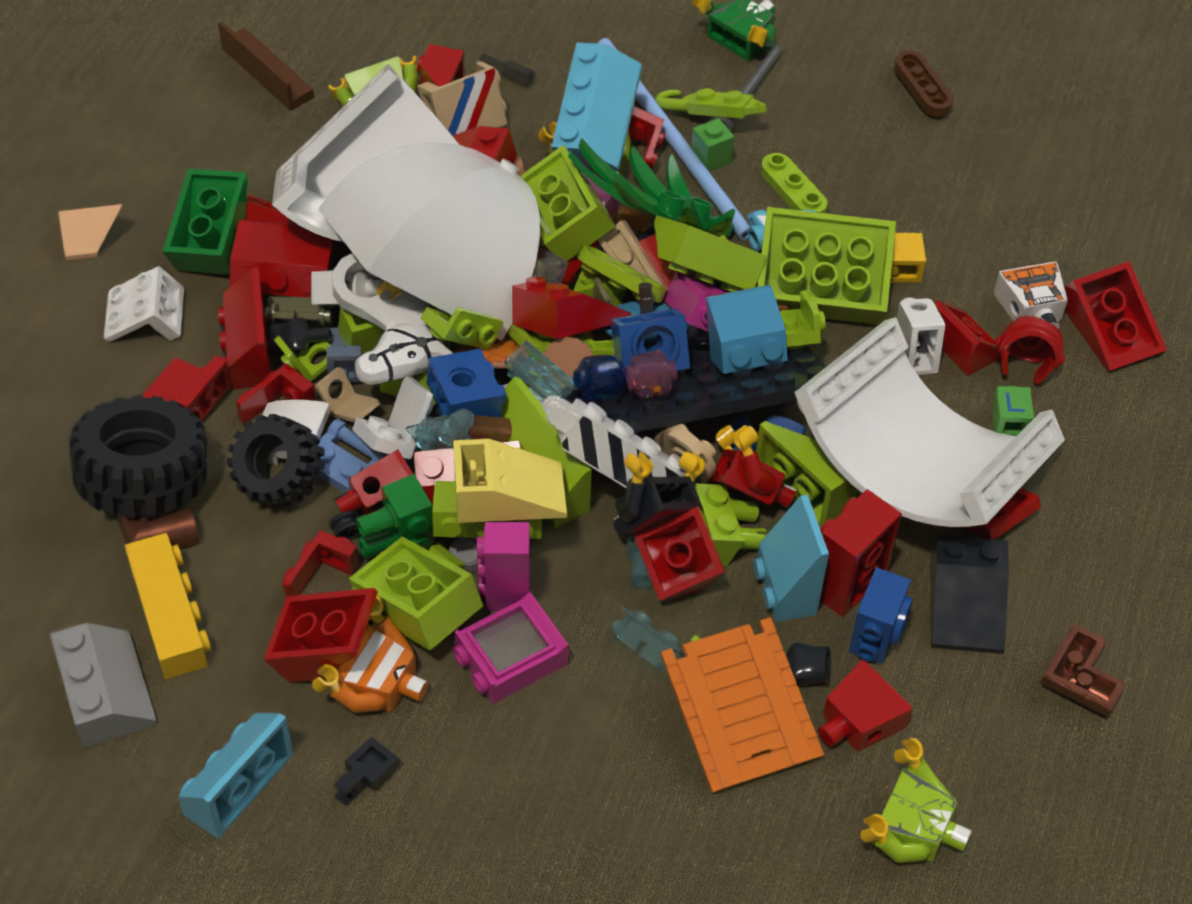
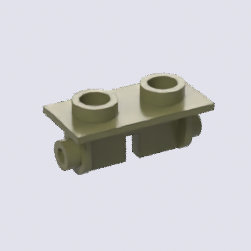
(288, 308)

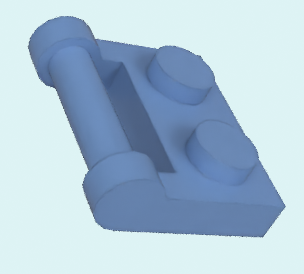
(338, 462)

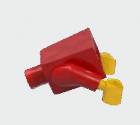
(744, 471)

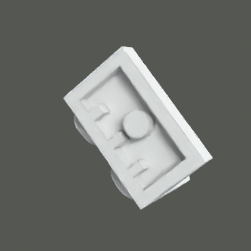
(146, 299)
(410, 408)

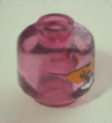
(650, 374)

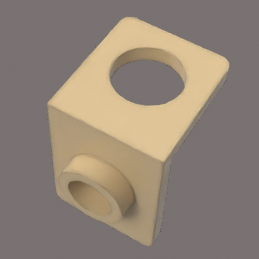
(348, 404)

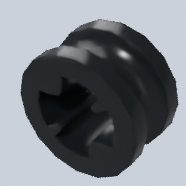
(345, 525)

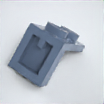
(342, 356)

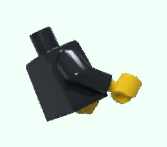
(656, 498)

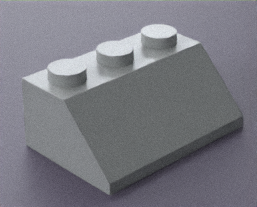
(102, 682)

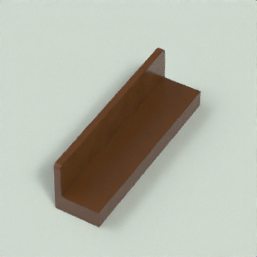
(265, 67)

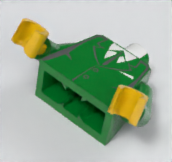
(740, 25)

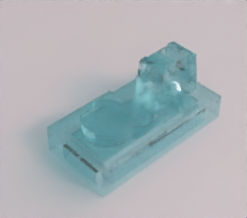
(539, 372)

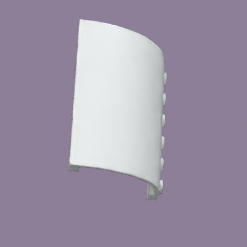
(909, 446)

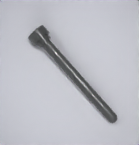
(754, 80)

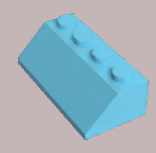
(598, 102)

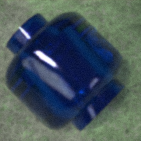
(599, 377)

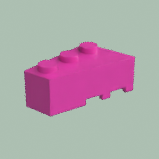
(504, 563)

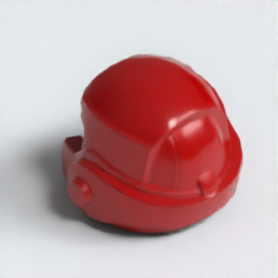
(1032, 341)

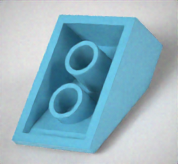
(792, 563)

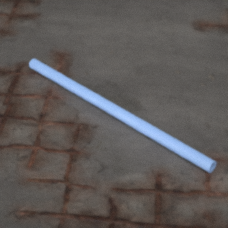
(689, 158)

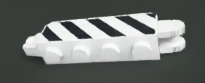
(605, 443)

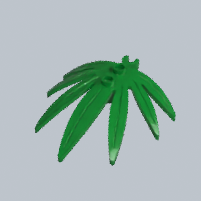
(671, 204)

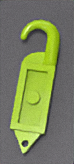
(712, 103)

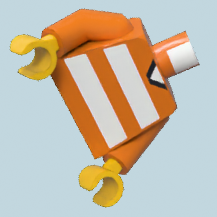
(378, 673)

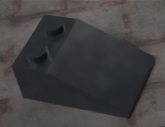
(969, 593)

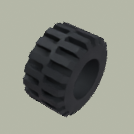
(252, 452)

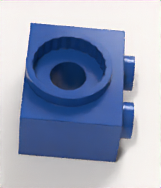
(670, 332)
(465, 382)
(881, 616)

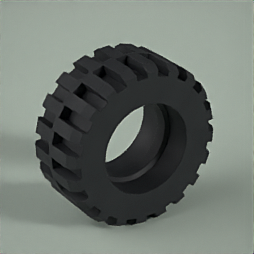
(138, 456)

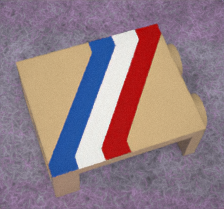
(467, 101)

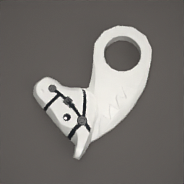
(406, 339)

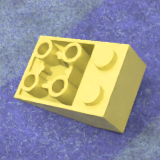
(505, 483)

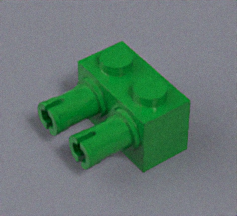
(404, 513)

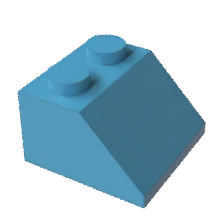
(745, 329)

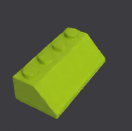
(541, 438)

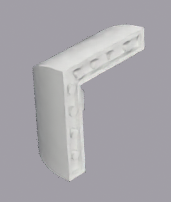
(374, 121)
(441, 225)

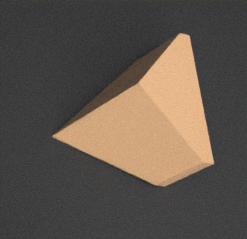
(85, 230)

